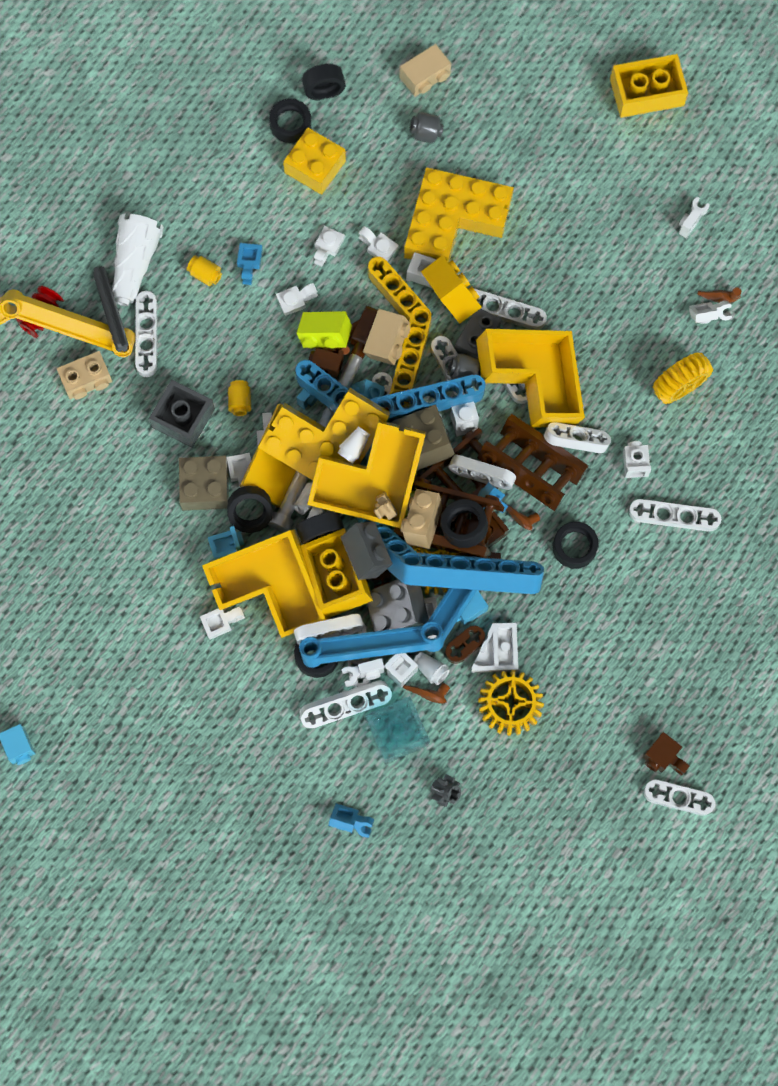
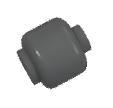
(426, 127)
(463, 366)

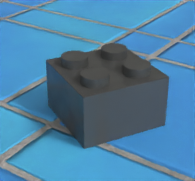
(181, 413)
(397, 606)

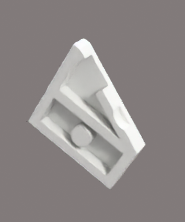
(498, 650)

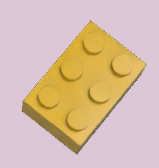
(648, 85)
(333, 575)

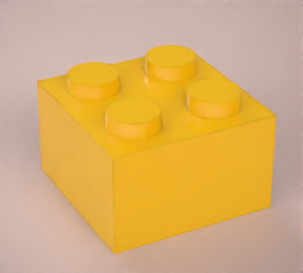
(314, 161)
(452, 288)

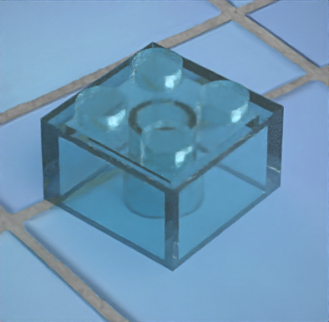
(397, 730)

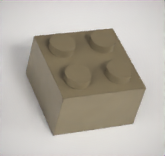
(436, 441)
(203, 483)

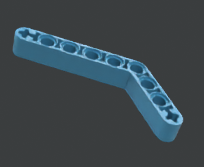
(393, 401)
(458, 571)

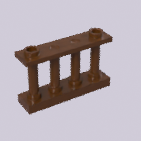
(469, 439)
(551, 456)
(439, 542)

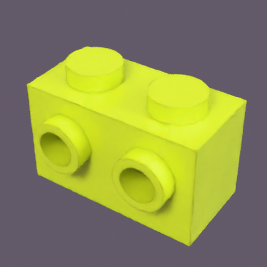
(324, 329)

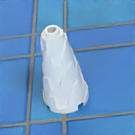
(134, 248)

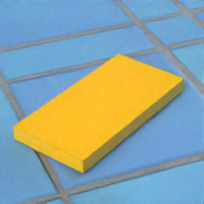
(269, 472)

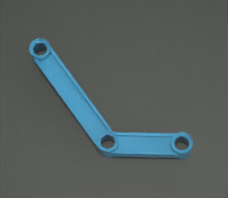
(390, 641)

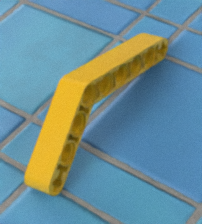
(411, 313)

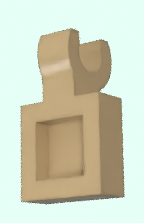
(384, 507)

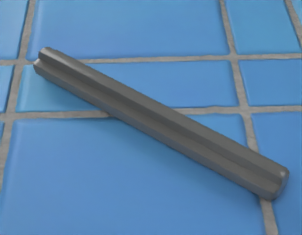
(110, 309)

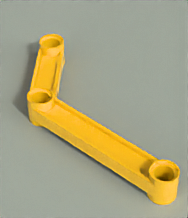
(60, 321)

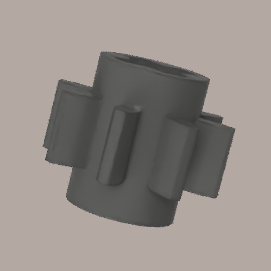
(446, 790)

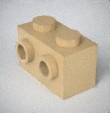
(425, 70)
(387, 337)
(84, 375)
(422, 518)

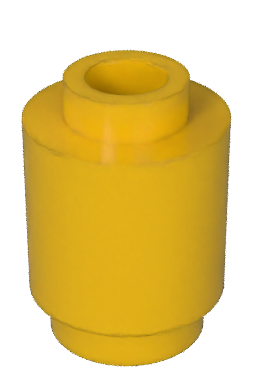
(204, 270)
(239, 398)

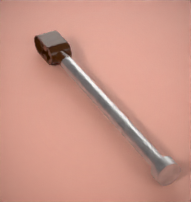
(282, 519)

